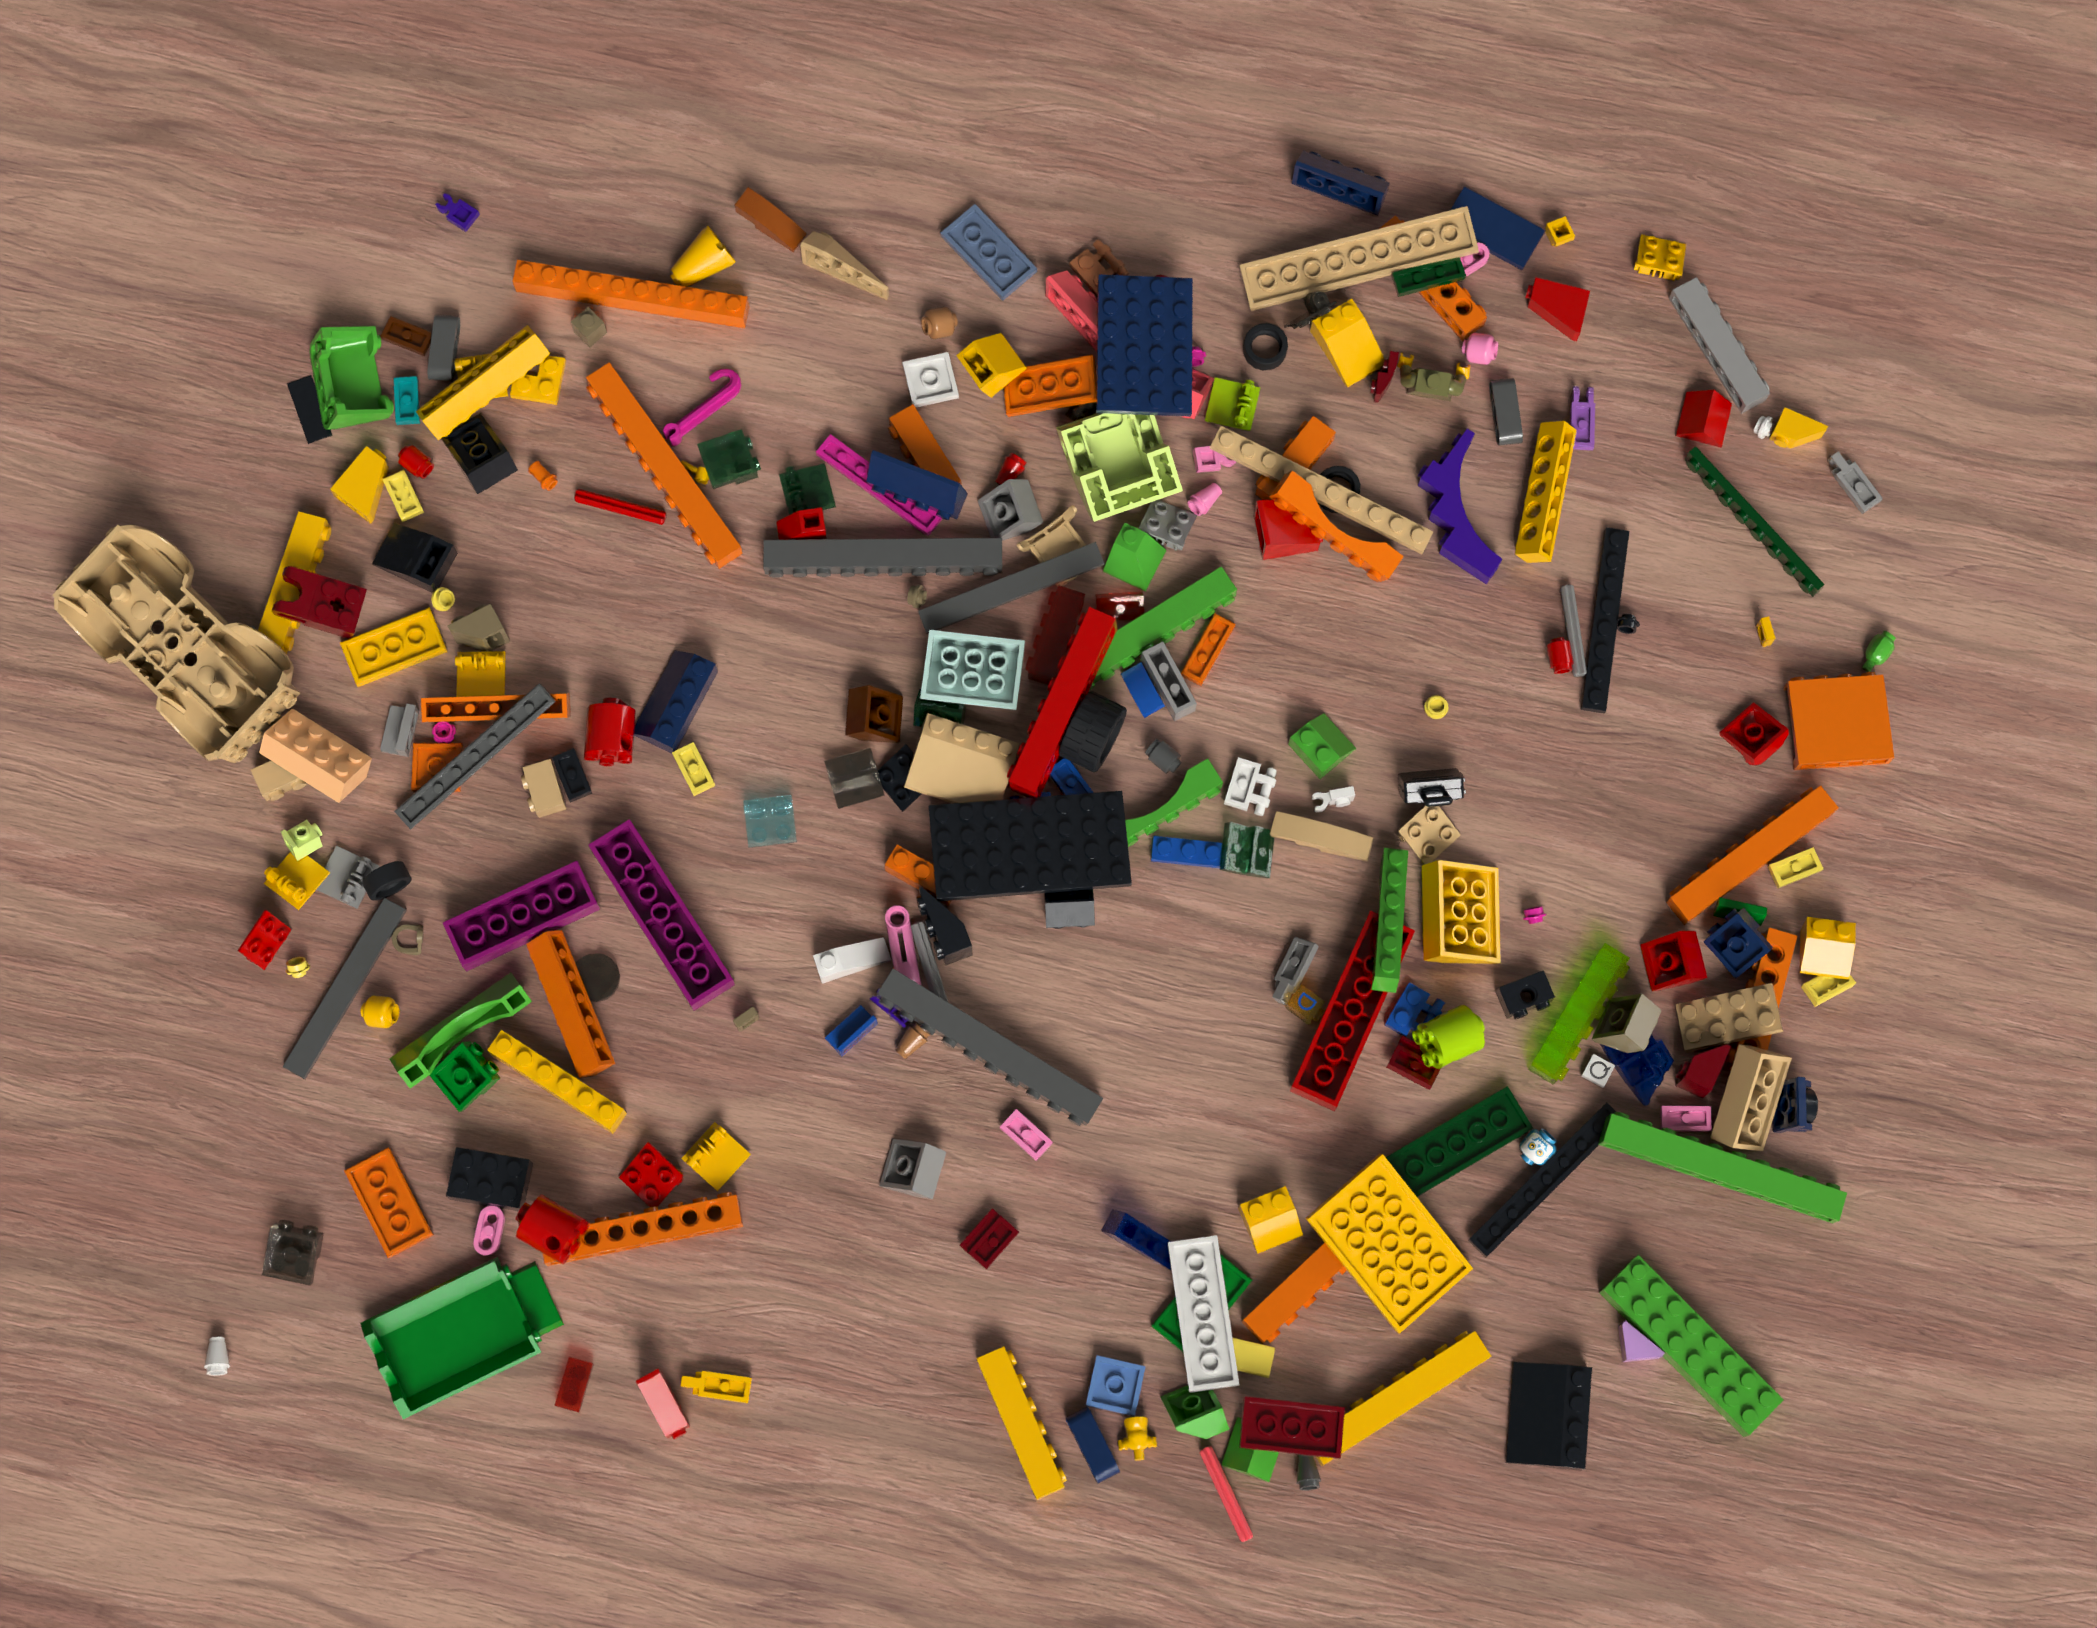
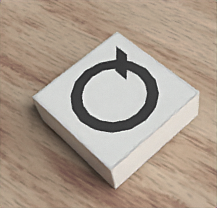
(1598, 1070)

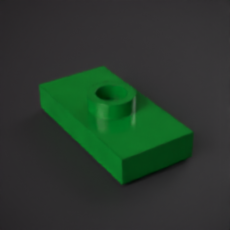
(1725, 906)

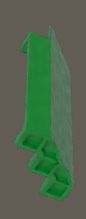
(460, 1333)

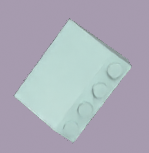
(973, 669)

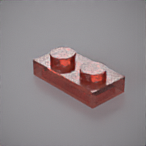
(574, 1384)

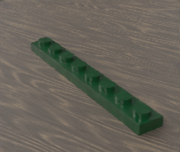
(1747, 515)

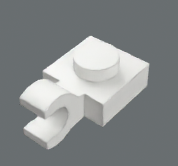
(1340, 797)

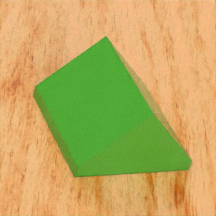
(1248, 1461)

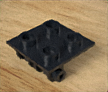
(893, 778)

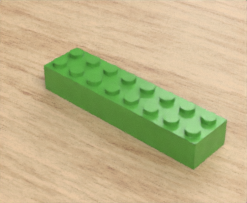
(1692, 1346)

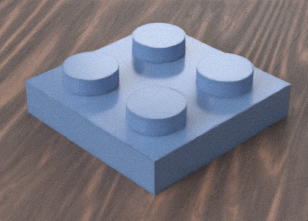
(1115, 1386)

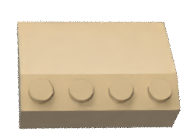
(959, 762)

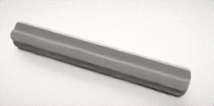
(1573, 629)
(928, 960)

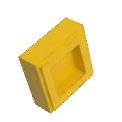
(1765, 631)

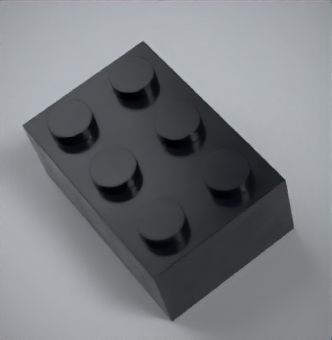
(489, 1179)

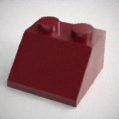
(1702, 1071)

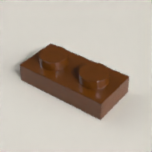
(407, 336)

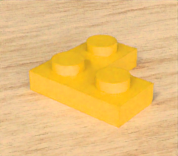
(545, 386)

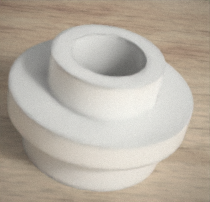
(1764, 427)

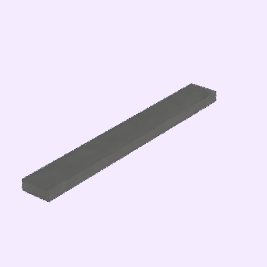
(1011, 587)
(475, 756)
(344, 988)

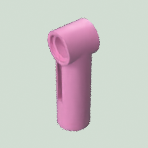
(908, 968)

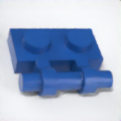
(1408, 1008)

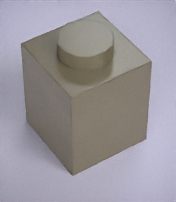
(588, 327)

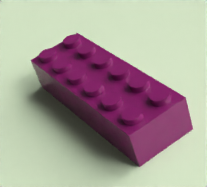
(521, 916)

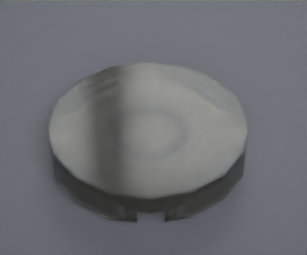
(599, 976)

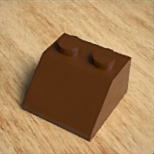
(874, 715)

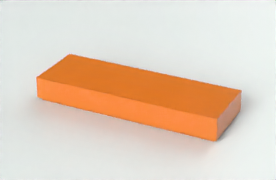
(1208, 649)

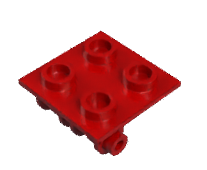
(264, 940)
(651, 1176)

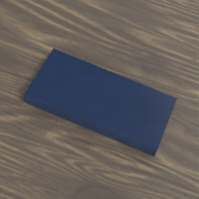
(1499, 229)

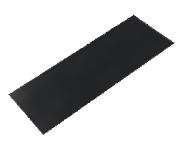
(307, 407)

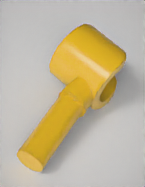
(701, 473)

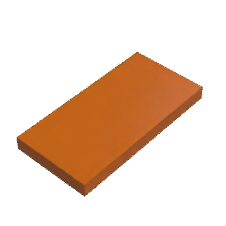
(1052, 386)
(388, 1202)

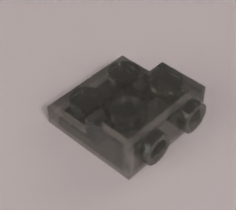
(292, 1252)

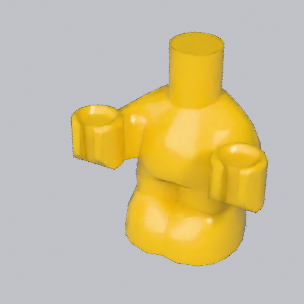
(1137, 1437)

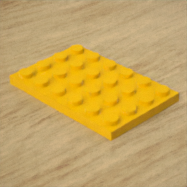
(1389, 1243)

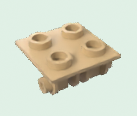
(1428, 833)

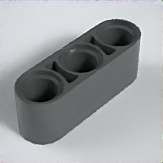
(443, 347)
(1506, 411)

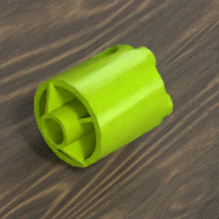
(1450, 1036)

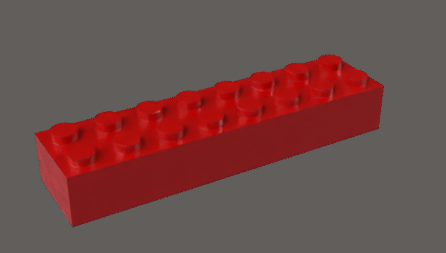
(1066, 692)
(1344, 1023)

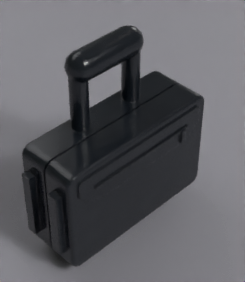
(1432, 786)

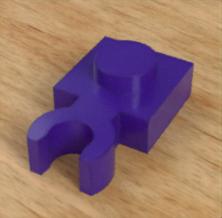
(459, 214)

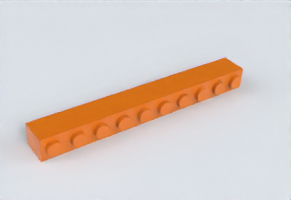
(631, 294)
(663, 465)

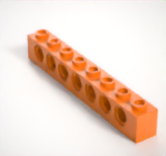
(729, 1219)

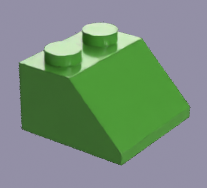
(1321, 745)

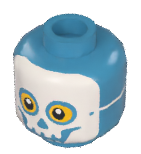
(1537, 1147)

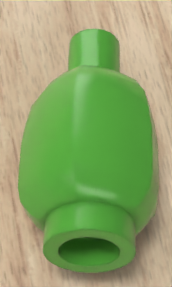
(1879, 650)

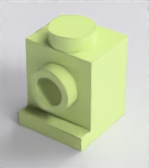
(302, 839)

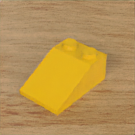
(1348, 342)

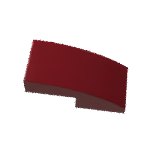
(1384, 378)

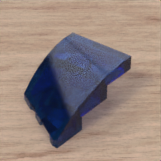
(1642, 1069)

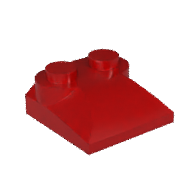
(1755, 734)

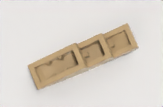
(1322, 836)

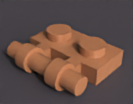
(1089, 267)

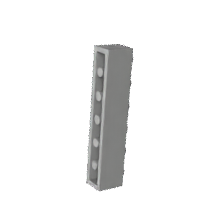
(1719, 345)

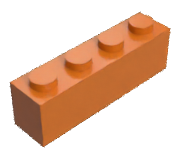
(920, 443)
(1304, 450)

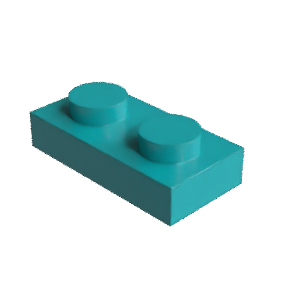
(406, 400)

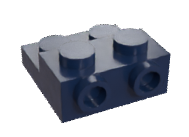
(1737, 942)

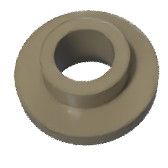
(916, 596)

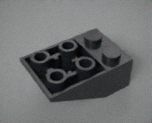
(415, 557)
(949, 932)

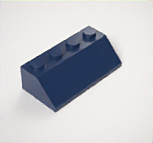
(1340, 182)
(916, 486)
(675, 700)

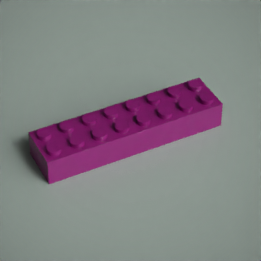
(661, 915)

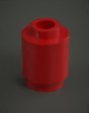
(415, 461)
(1560, 655)

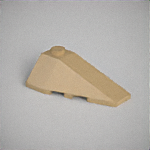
(829, 257)

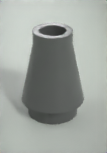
(1307, 1474)

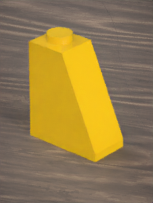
(362, 483)

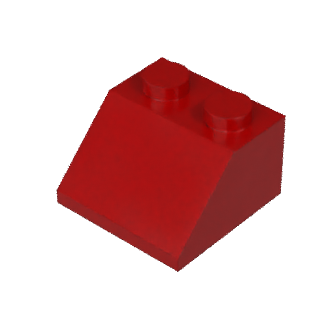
(1673, 960)

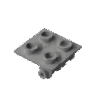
(1167, 524)
(346, 877)

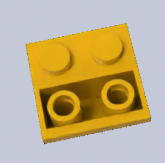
(991, 363)

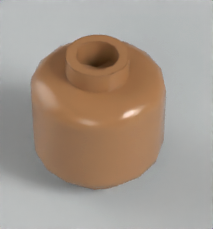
(939, 323)

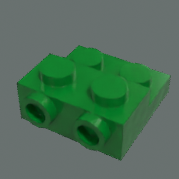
(465, 1075)

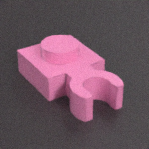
(1209, 460)

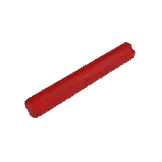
(620, 506)

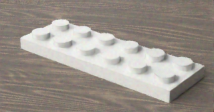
(1203, 1314)

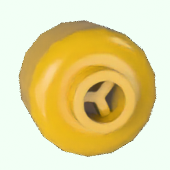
(380, 1011)

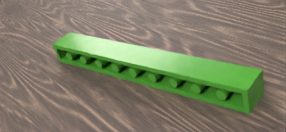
(1723, 1168)

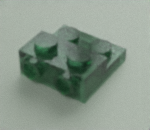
(729, 459)

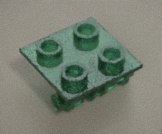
(807, 488)

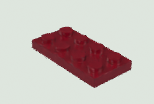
(1292, 1427)

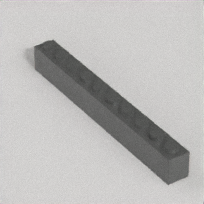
(883, 556)
(988, 1047)

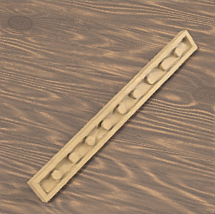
(1325, 491)

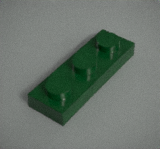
(1428, 276)

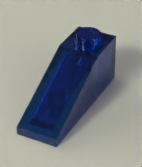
(1138, 1237)

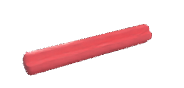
(1226, 1494)

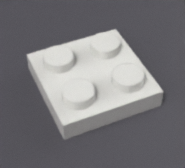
(930, 379)

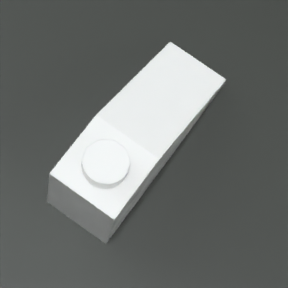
(851, 959)

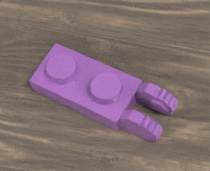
(1583, 419)

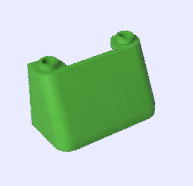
(348, 376)

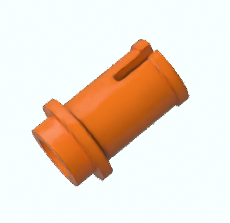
(547, 480)

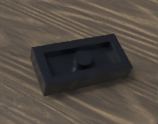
(572, 775)

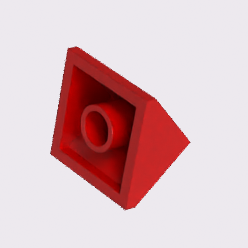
(1704, 417)

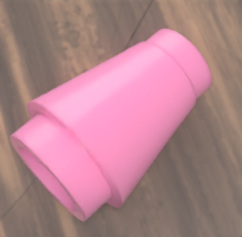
(1204, 499)

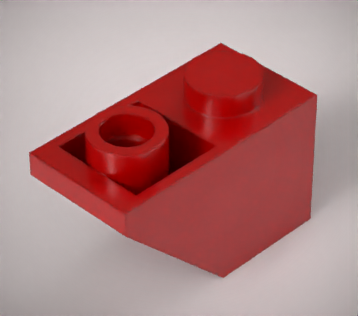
(802, 525)

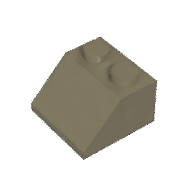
(1627, 1023)

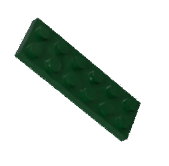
(1460, 1142)

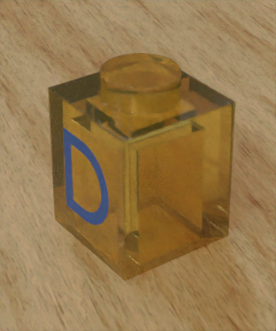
(1306, 1005)

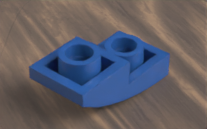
(1142, 690)

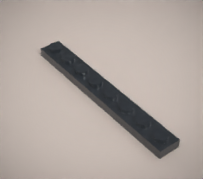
(1605, 620)
(1541, 1184)

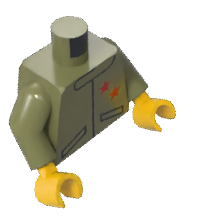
(1430, 382)

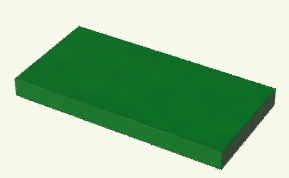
(1168, 1322)

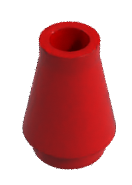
(1011, 468)

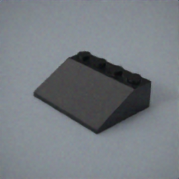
(1549, 1415)

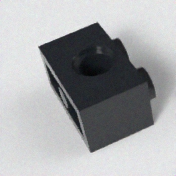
(1536, 985)

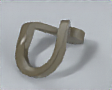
(410, 951)

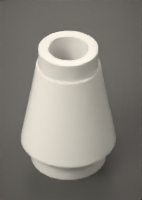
(217, 1357)

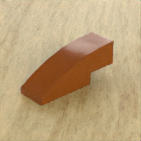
(769, 219)

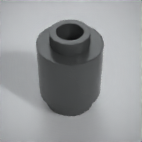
(1163, 756)

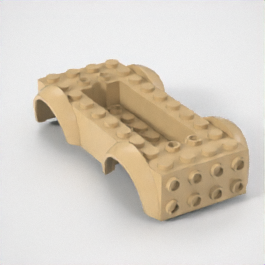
(239, 672)

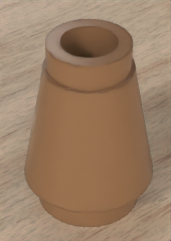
(912, 1040)

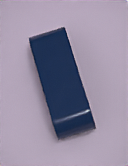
(1092, 1444)

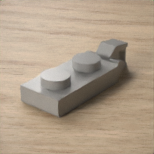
(1854, 483)
(1293, 969)

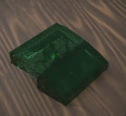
(1247, 850)

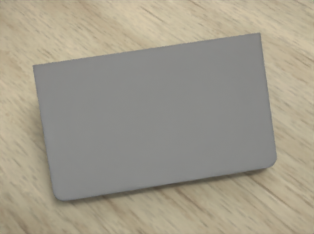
(400, 730)

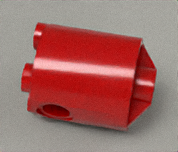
(610, 732)
(550, 1228)

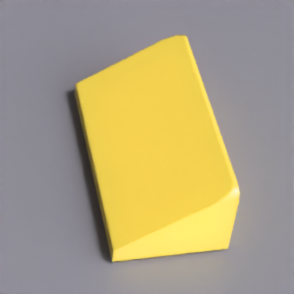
(1253, 1357)

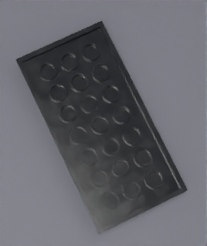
(1029, 846)

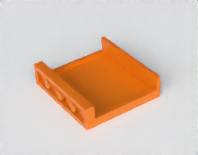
(1840, 721)

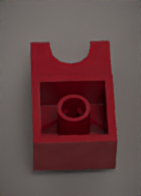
(314, 602)

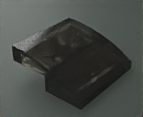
(854, 778)

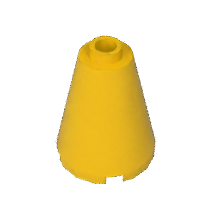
(701, 259)

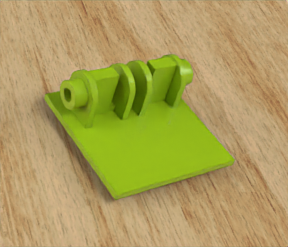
(1232, 403)

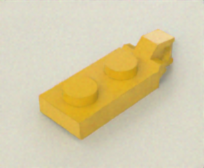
(719, 1386)

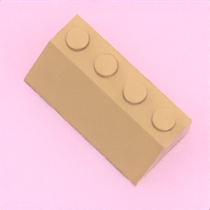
(1750, 1098)

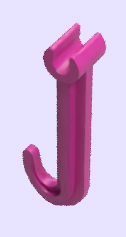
(677, 430)

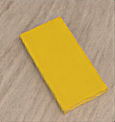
(393, 647)

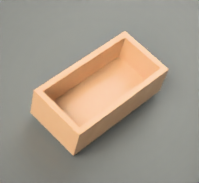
(315, 755)

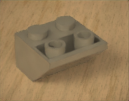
(479, 629)

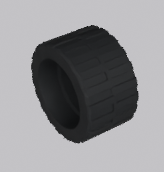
(1092, 731)

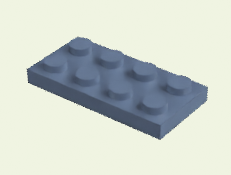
(988, 252)

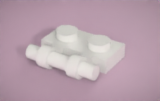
(1242, 786)

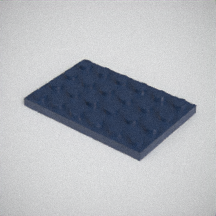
(1144, 345)

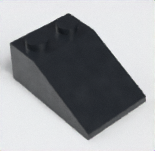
(479, 453)

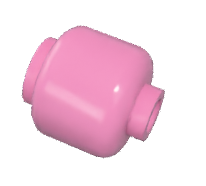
(1480, 348)

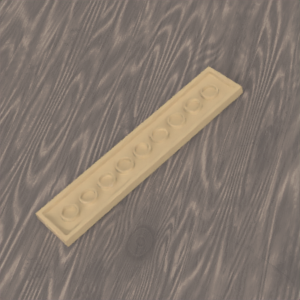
(1358, 258)

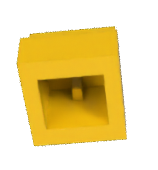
(1559, 226)

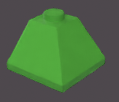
(1134, 557)
(1195, 1412)

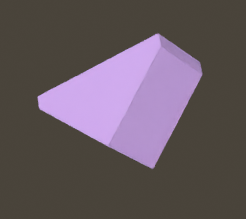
(1635, 1345)

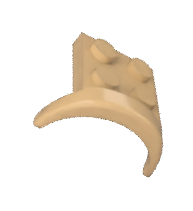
(1054, 540)

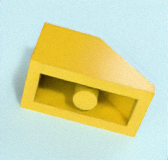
(1796, 429)

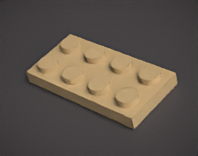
(1729, 1017)

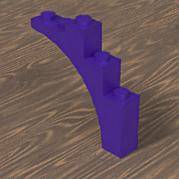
(1447, 511)

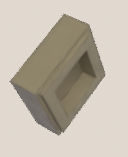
(746, 1019)

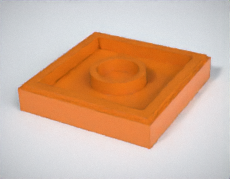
(430, 759)

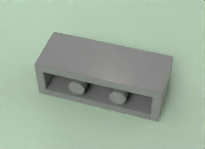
(1168, 681)

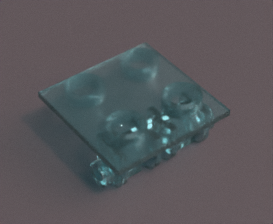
(770, 821)

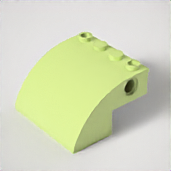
(1118, 462)

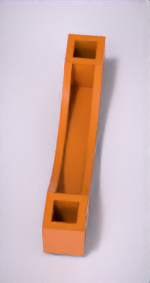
(1298, 498)

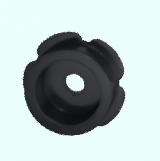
(1627, 624)

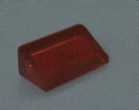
(1121, 605)

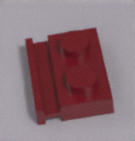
(1408, 1063)
(989, 1239)

